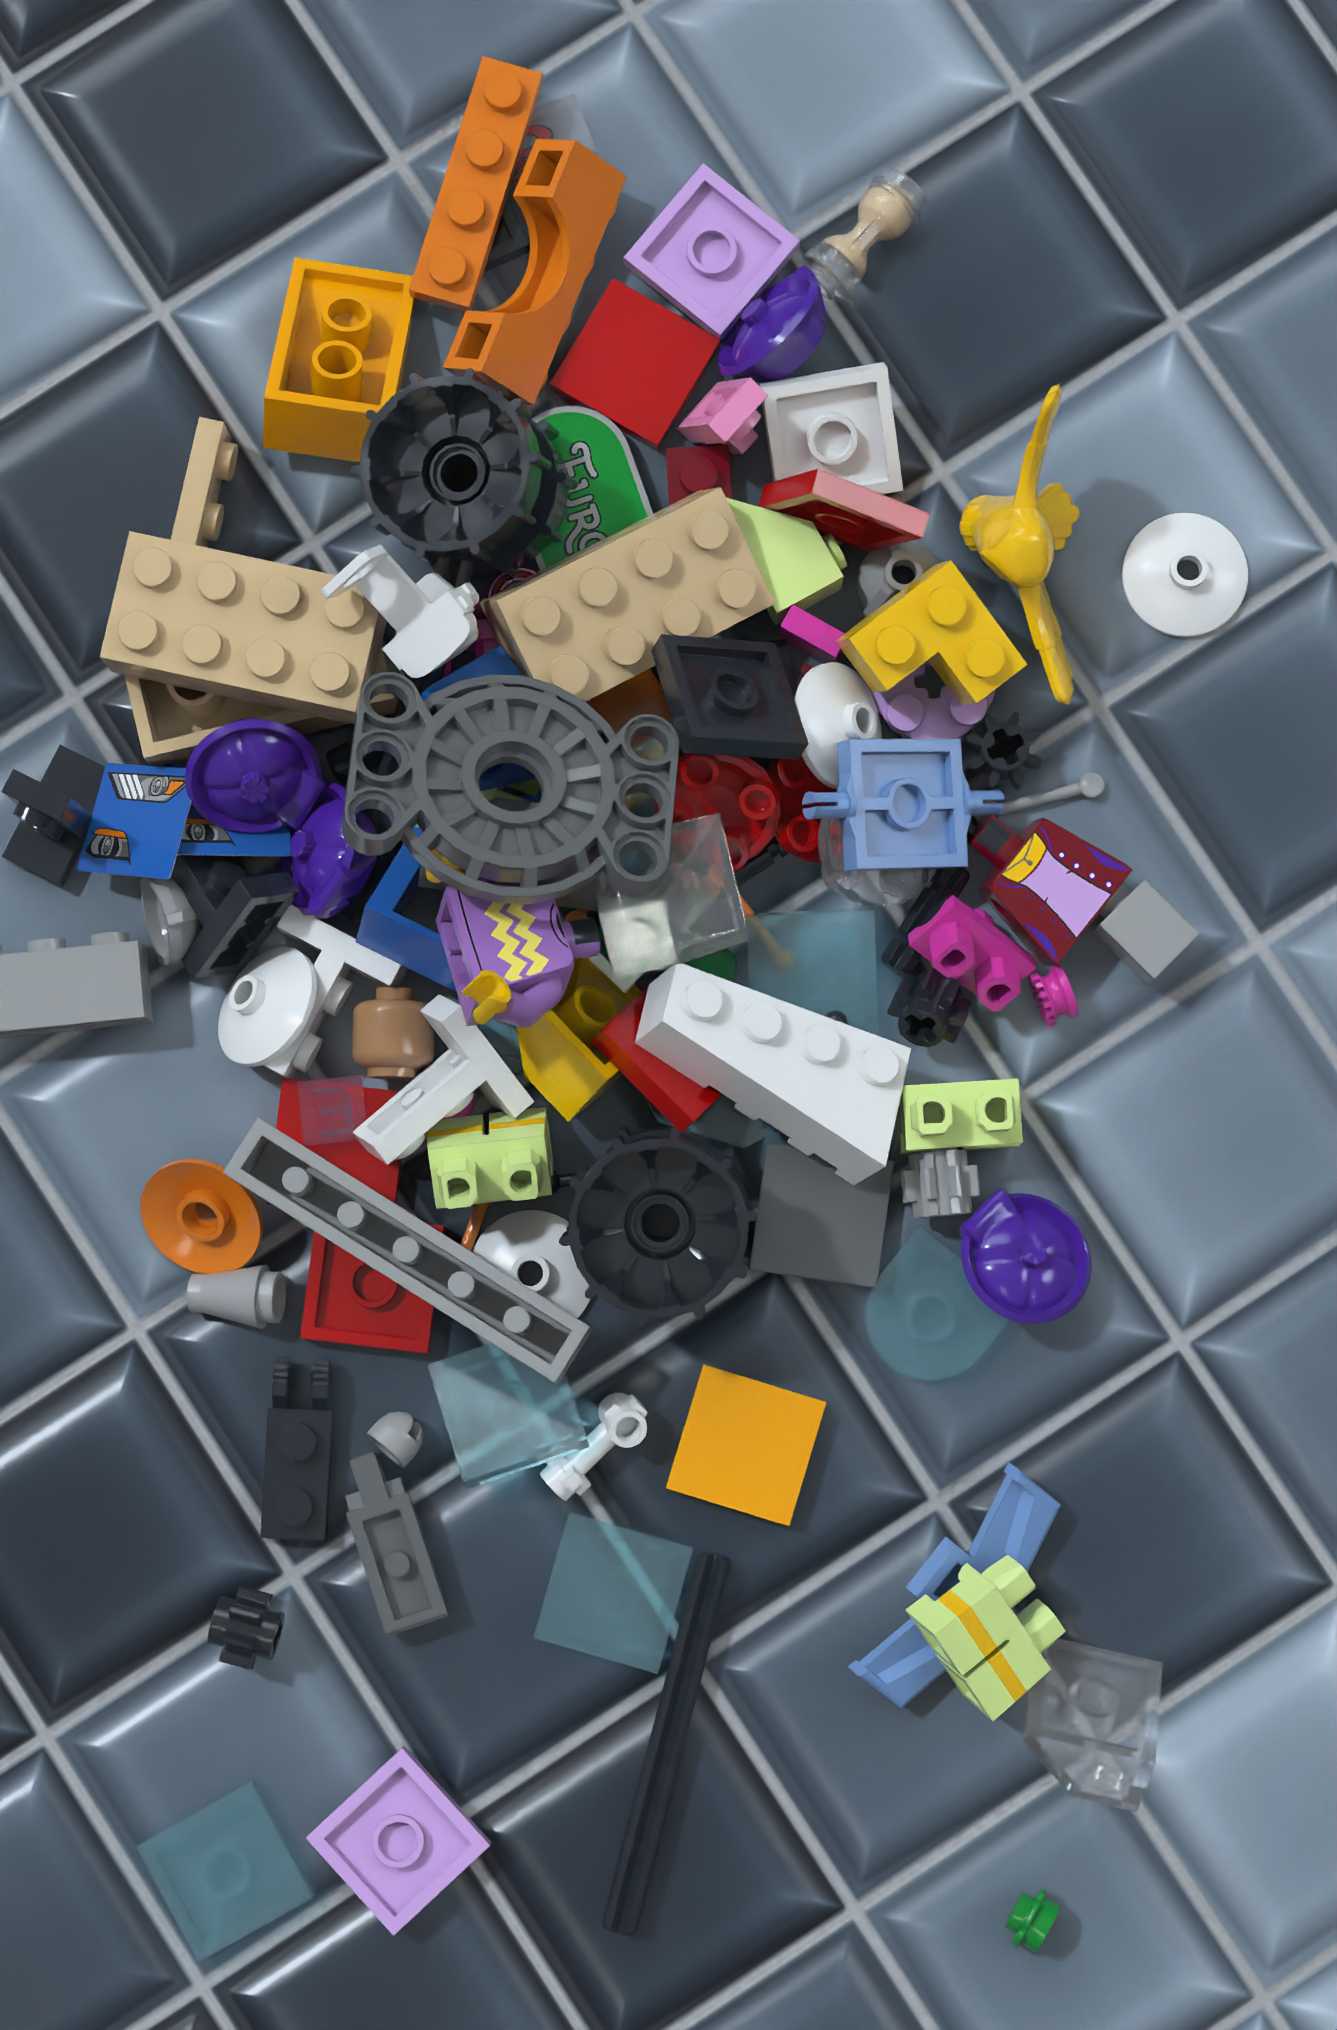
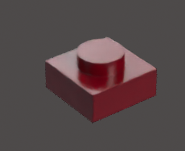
(696, 470)

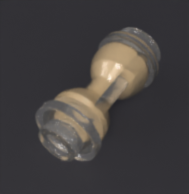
(883, 215)

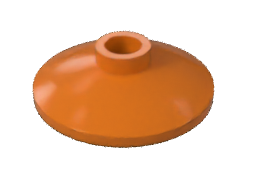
(189, 1231)

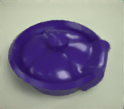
(776, 330)
(254, 777)
(322, 861)
(1025, 1257)

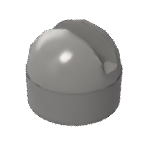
(397, 1437)

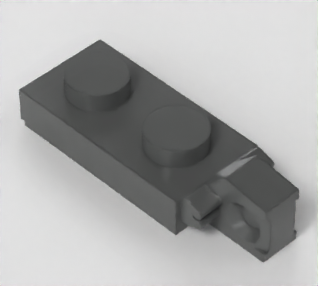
(393, 1548)

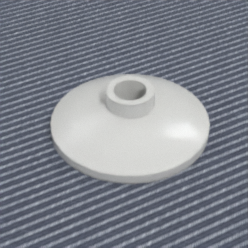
(1165, 598)
(834, 708)
(267, 1006)
(535, 1237)

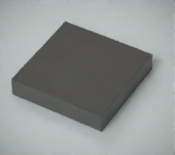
(817, 1221)

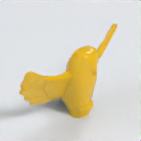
(1019, 542)

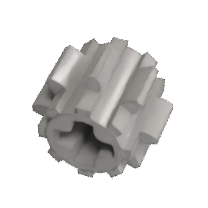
(940, 1183)

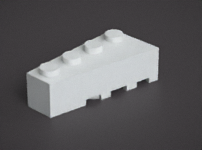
(791, 1067)

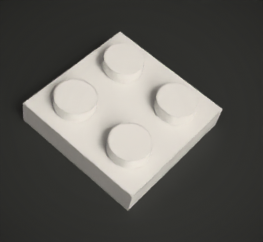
(835, 425)

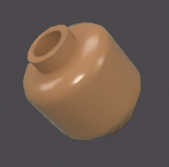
(392, 1035)

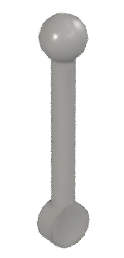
(1089, 787)

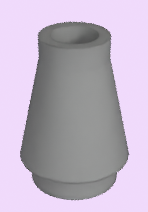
(240, 1295)

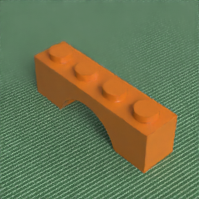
(567, 206)

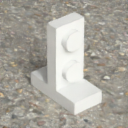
(336, 958)
(442, 1087)

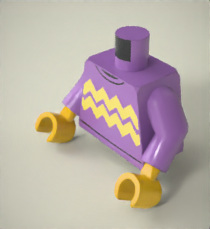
(509, 956)

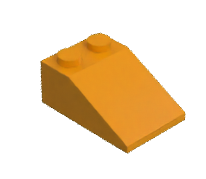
(335, 357)

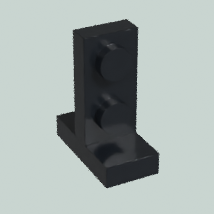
(53, 814)
(232, 908)

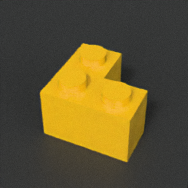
(936, 622)

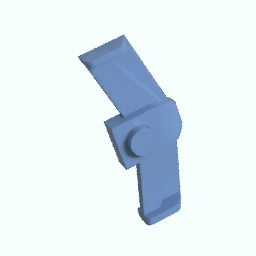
(1012, 1527)

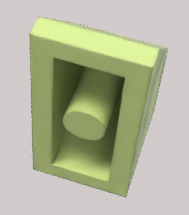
(791, 557)

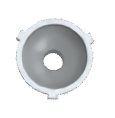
(874, 576)
(168, 919)

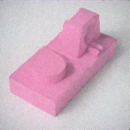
(726, 415)

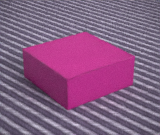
(811, 635)

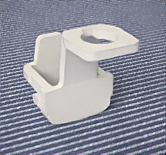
(429, 617)

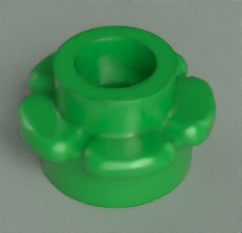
(1032, 1920)

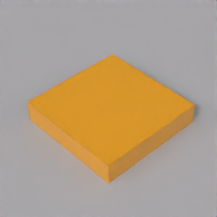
(746, 1445)

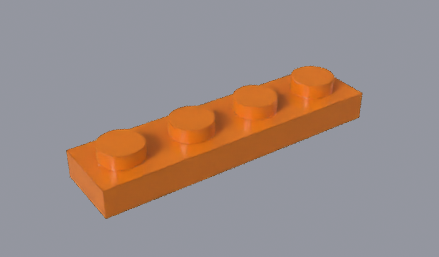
(476, 185)

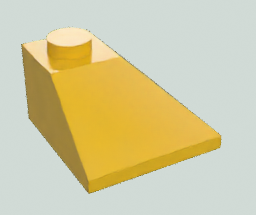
(559, 1047)

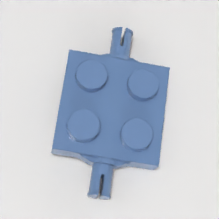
(902, 804)

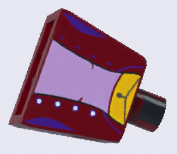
(1046, 883)

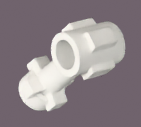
(620, 1425)

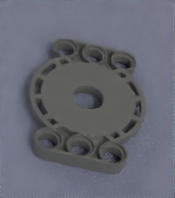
(523, 722)

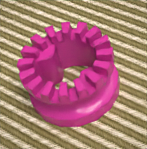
(1055, 995)

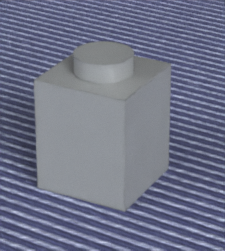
(1143, 930)

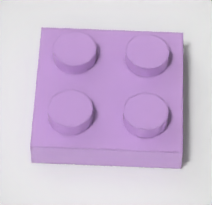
(711, 252)
(398, 1840)

